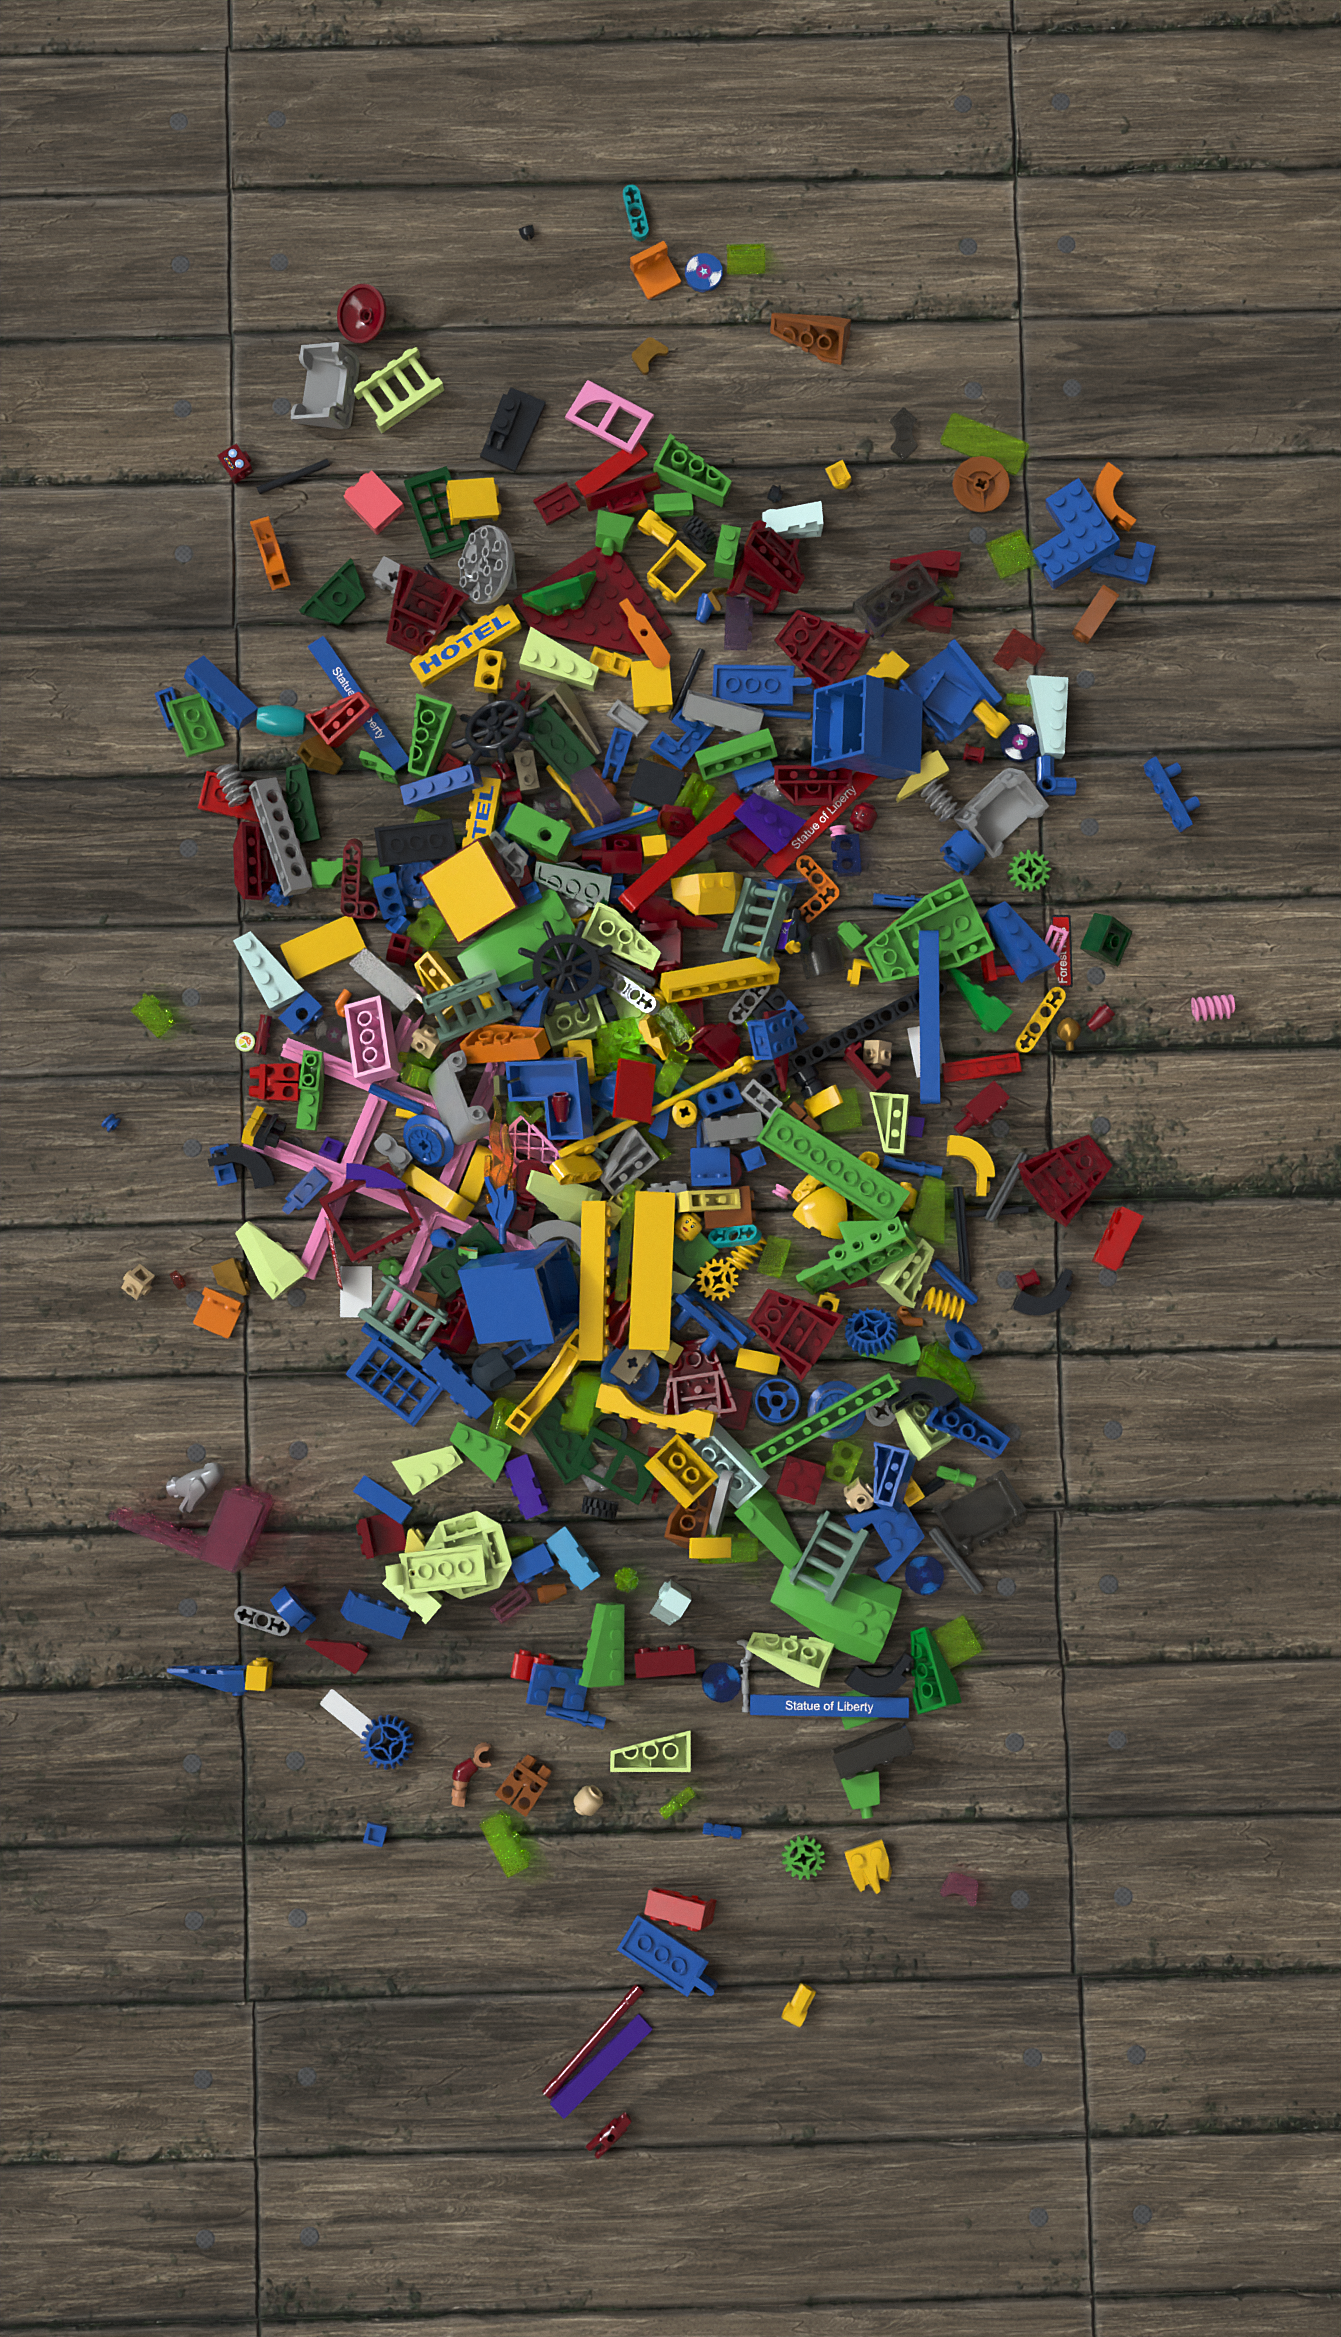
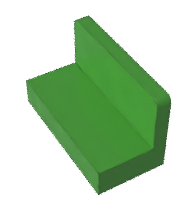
(673, 505)

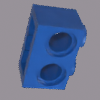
(387, 896)
(721, 1103)

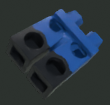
(779, 1001)

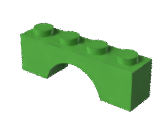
(327, 873)

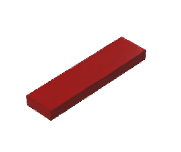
(610, 470)
(981, 1067)

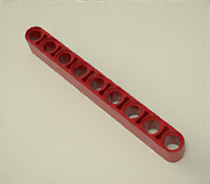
(680, 854)

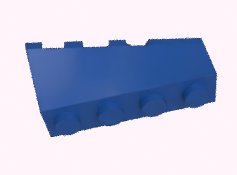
(970, 1428)

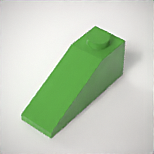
(903, 1352)

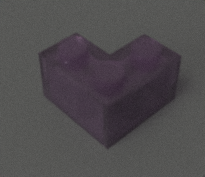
(737, 620)

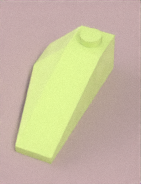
(609, 927)
(272, 1264)

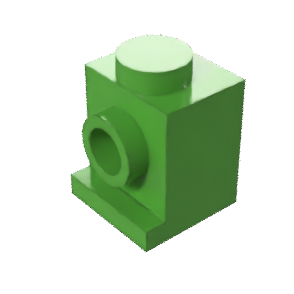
(850, 935)

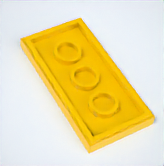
(323, 947)

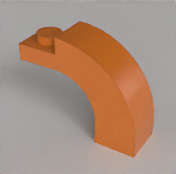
(1105, 500)
(270, 553)

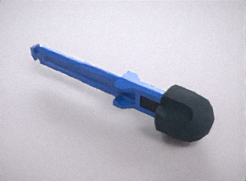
(496, 1368)

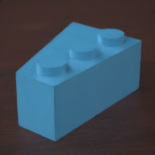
(573, 1558)

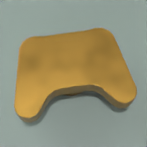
(647, 352)

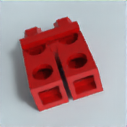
(270, 1081)

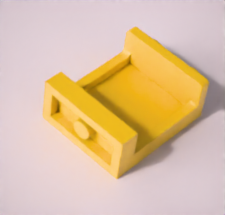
(472, 499)
(651, 687)

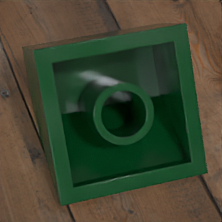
(1106, 939)

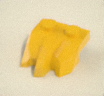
(655, 1036)
(869, 1865)

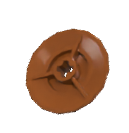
(987, 472)

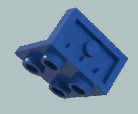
(772, 1036)
(710, 1167)

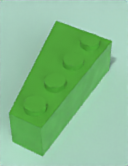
(690, 473)

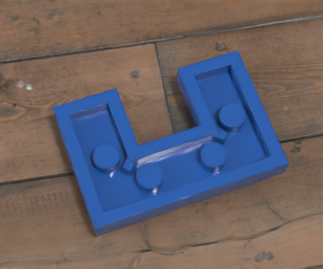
(1132, 569)
(681, 752)
(548, 1676)

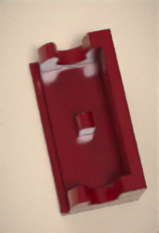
(748, 846)

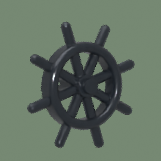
(497, 728)
(566, 967)

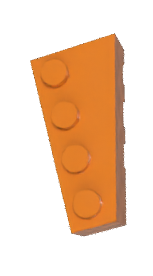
(504, 1043)

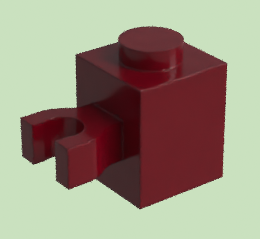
(400, 950)

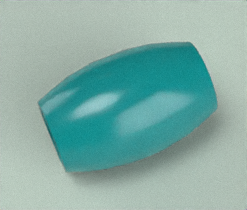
(281, 720)

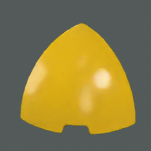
(823, 1212)

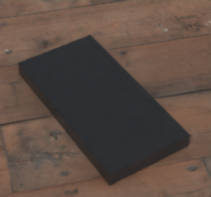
(520, 434)
(415, 842)

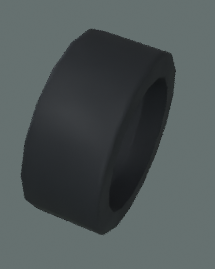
(624, 1429)

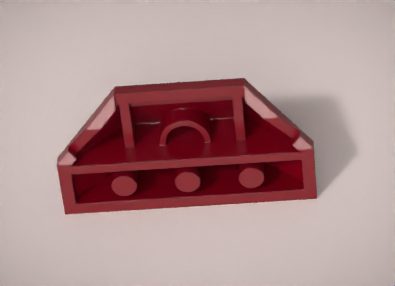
(773, 559)
(811, 785)
(252, 862)

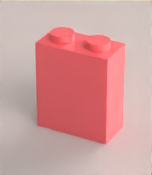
(373, 502)

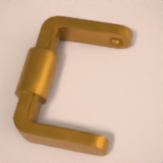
(714, 600)

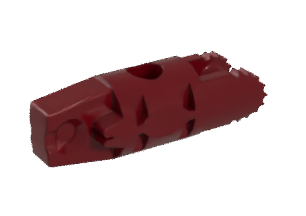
(422, 1324)
(609, 2134)

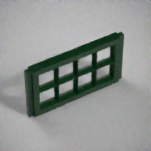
(427, 479)

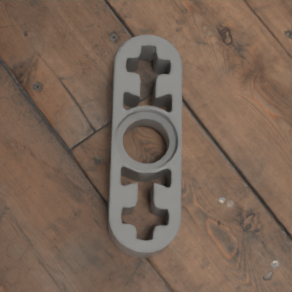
(744, 1015)
(250, 1610)

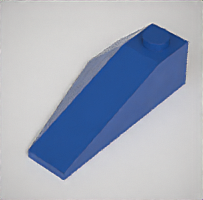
(535, 1012)
(222, 1677)

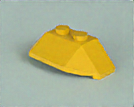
(708, 892)

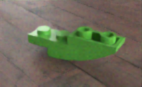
(312, 1090)

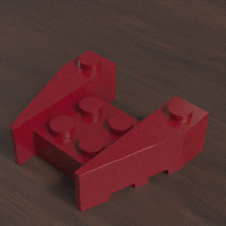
(936, 563)

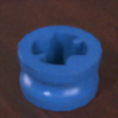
(110, 1122)

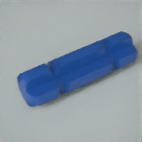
(722, 1830)

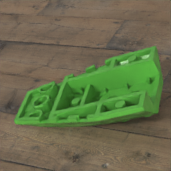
(523, 928)
(961, 934)
(855, 1622)

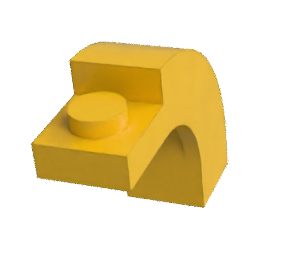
(975, 1153)

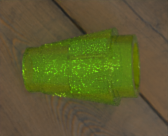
(519, 1544)

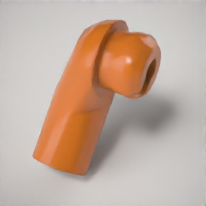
(341, 1002)

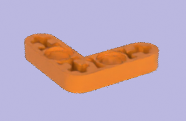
(820, 888)

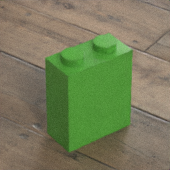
(727, 551)

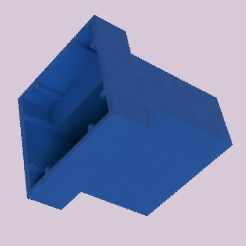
(867, 728)
(522, 1294)

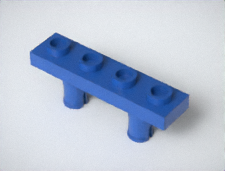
(1164, 788)
(688, 1311)

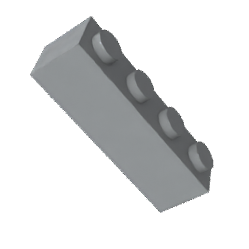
(721, 712)

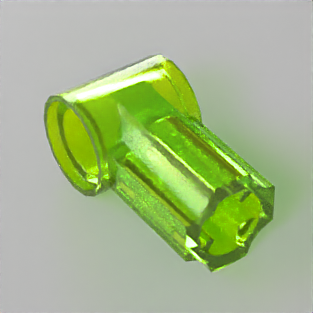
(498, 1427)

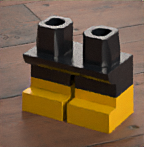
(260, 1129)

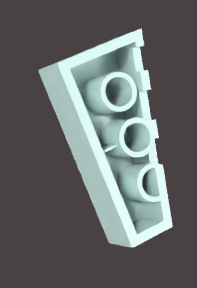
(1049, 712)
(269, 975)
(671, 1602)

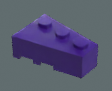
(769, 821)
(526, 1486)

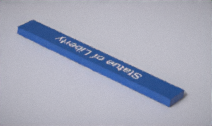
(347, 686)
(829, 1705)

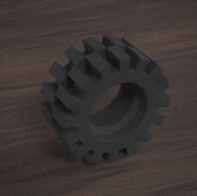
(699, 534)
(599, 1507)

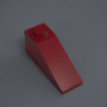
(344, 1653)

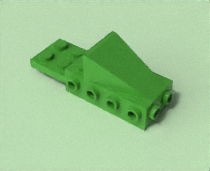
(863, 1243)

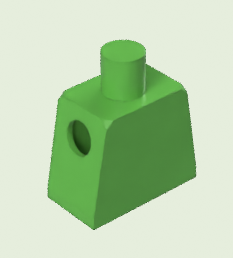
(612, 531)
(863, 1792)

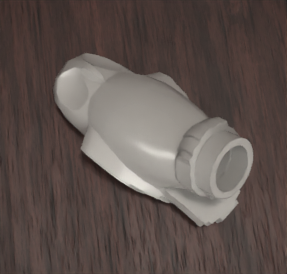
(195, 1485)

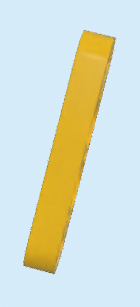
(1040, 1020)

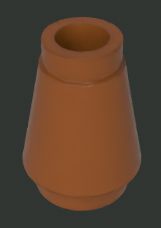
(551, 1592)

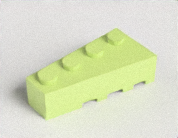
(557, 662)
(657, 1755)

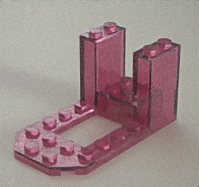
(231, 1534)

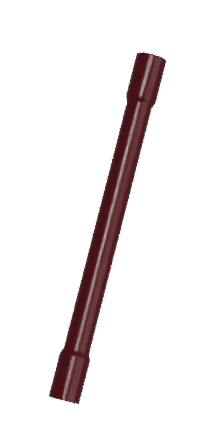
(557, 2081)

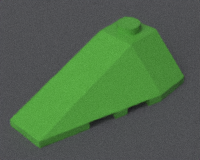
(766, 1520)

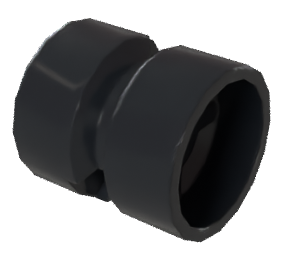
(809, 1081)

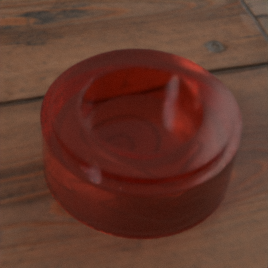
(178, 1280)

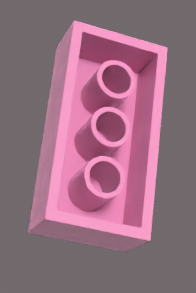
(371, 1040)

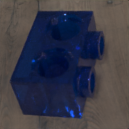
(851, 855)

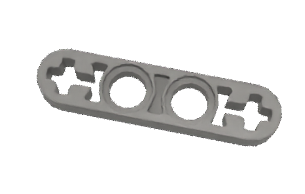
(630, 988)
(720, 1502)

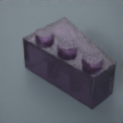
(594, 797)

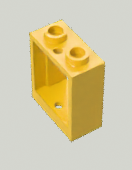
(687, 556)

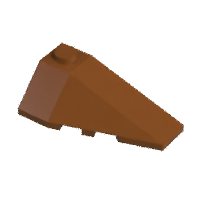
(817, 334)
(690, 1521)

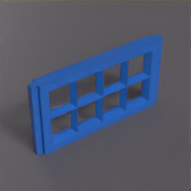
(423, 1404)

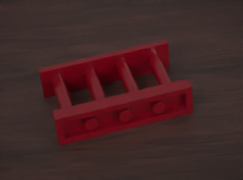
(743, 570)

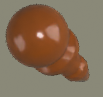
(607, 782)

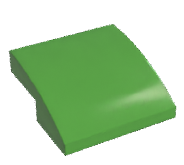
(382, 769)

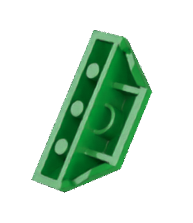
(561, 595)

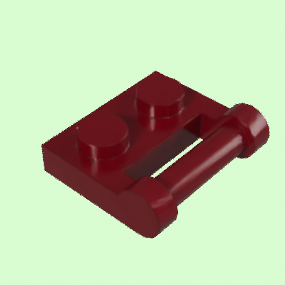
(521, 1219)

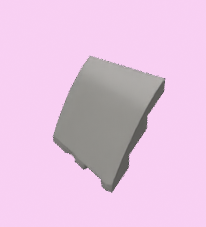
(512, 856)

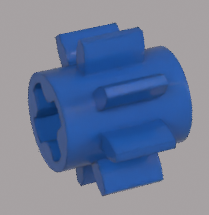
(277, 897)

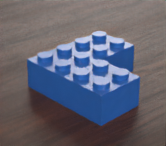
(1083, 539)
(549, 1075)

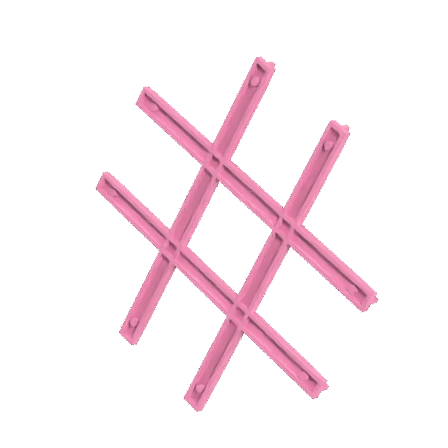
(433, 1215)

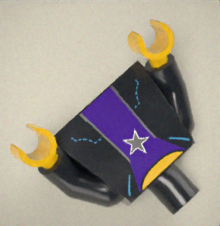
(793, 935)

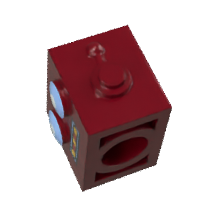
(236, 463)

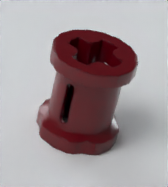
(973, 753)
(503, 776)
(511, 797)
(1027, 1279)

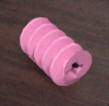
(1213, 1007)

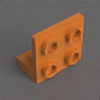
(654, 270)
(218, 1312)

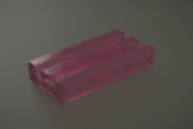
(497, 1613)

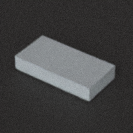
(627, 718)

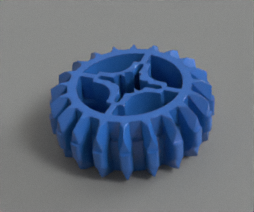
(865, 1340)
(388, 1749)

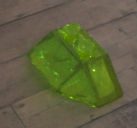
(941, 1364)

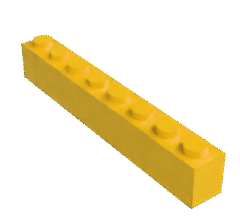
(594, 1281)

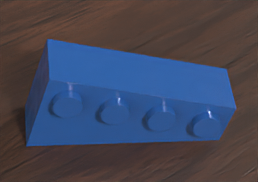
(1019, 943)

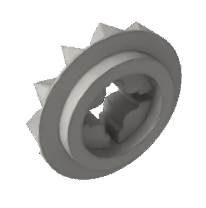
(882, 1420)

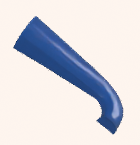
(733, 1325)

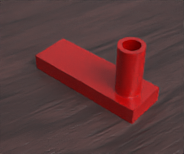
(989, 970)

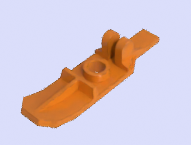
(651, 642)

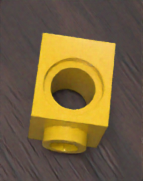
(828, 1297)

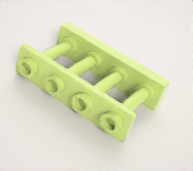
(401, 408)

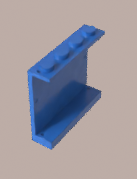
(963, 670)

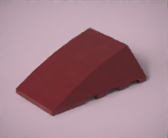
(421, 609)
(821, 648)
(1065, 1177)
(794, 1329)
(698, 1383)

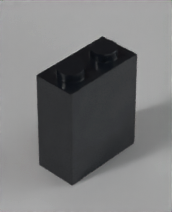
(657, 783)

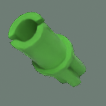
(956, 1476)

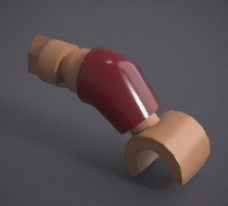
(464, 1771)

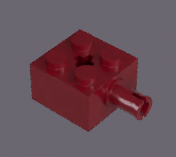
(617, 854)
(982, 1107)

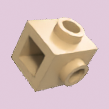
(426, 1041)
(877, 1053)
(138, 1282)
(859, 1495)

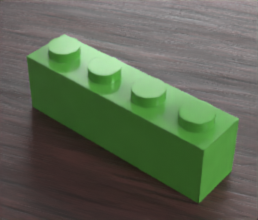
(736, 754)

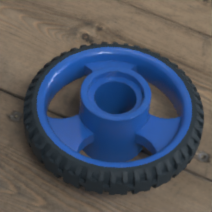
(775, 1418)

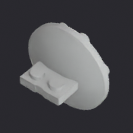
(487, 565)

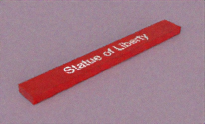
(817, 825)

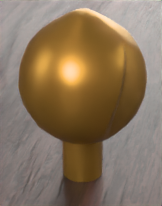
(1069, 1031)

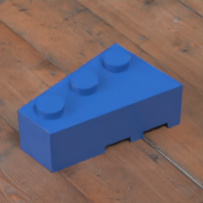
(892, 1475)
(375, 1614)

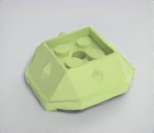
(471, 1530)

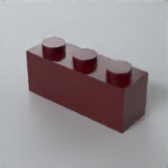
(664, 1661)

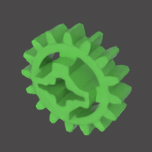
(1028, 863)
(795, 1859)

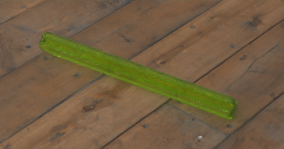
(625, 1242)

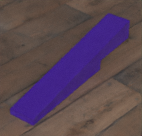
(600, 2066)

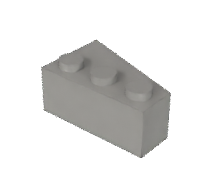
(732, 1129)
(627, 1161)

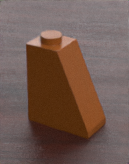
(1095, 614)

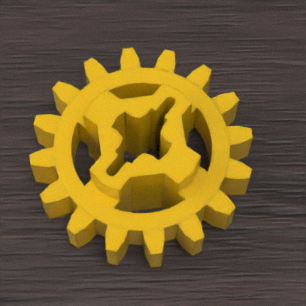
(709, 1290)

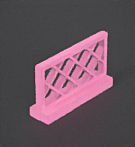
(537, 1133)

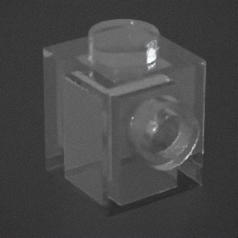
(769, 791)
(592, 1485)

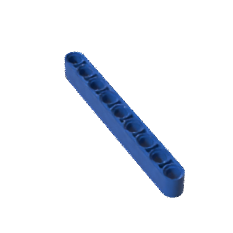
(929, 1016)

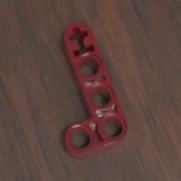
(355, 878)

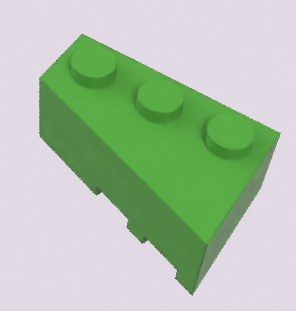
(482, 1449)

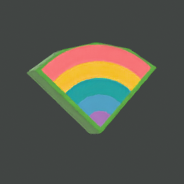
(639, 808)
(472, 1252)

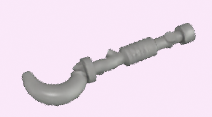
(745, 1682)

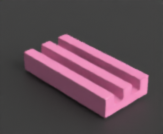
(1058, 931)

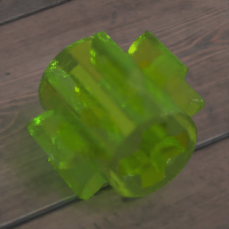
(626, 1579)

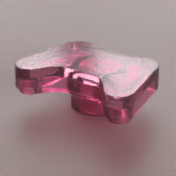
(961, 1885)

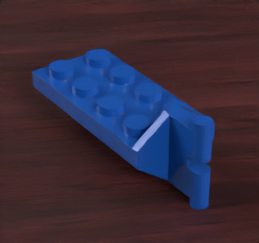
(759, 684)
(666, 1957)

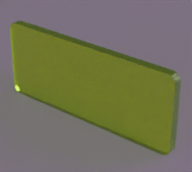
(980, 440)

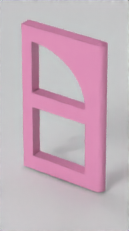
(593, 393)

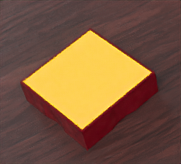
(473, 889)

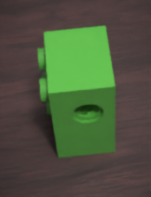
(530, 827)

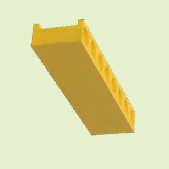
(652, 1271)

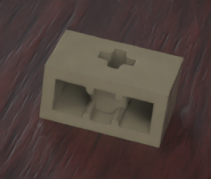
(527, 772)
(621, 1368)

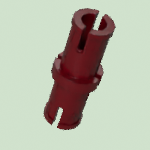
(263, 1034)

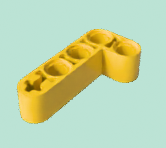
(437, 1192)

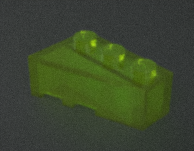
(929, 1211)
(580, 1403)

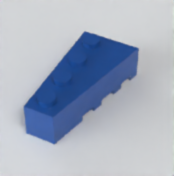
(456, 1382)

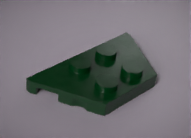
(337, 597)

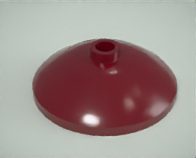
(354, 312)

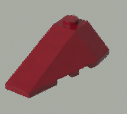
(660, 910)

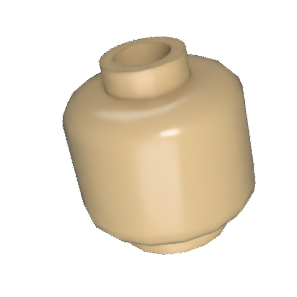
(588, 1800)

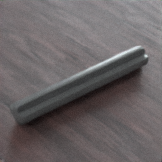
(626, 969)
(1005, 1189)
(956, 1560)

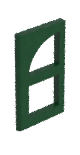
(638, 1458)

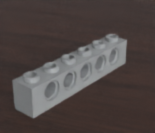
(277, 846)

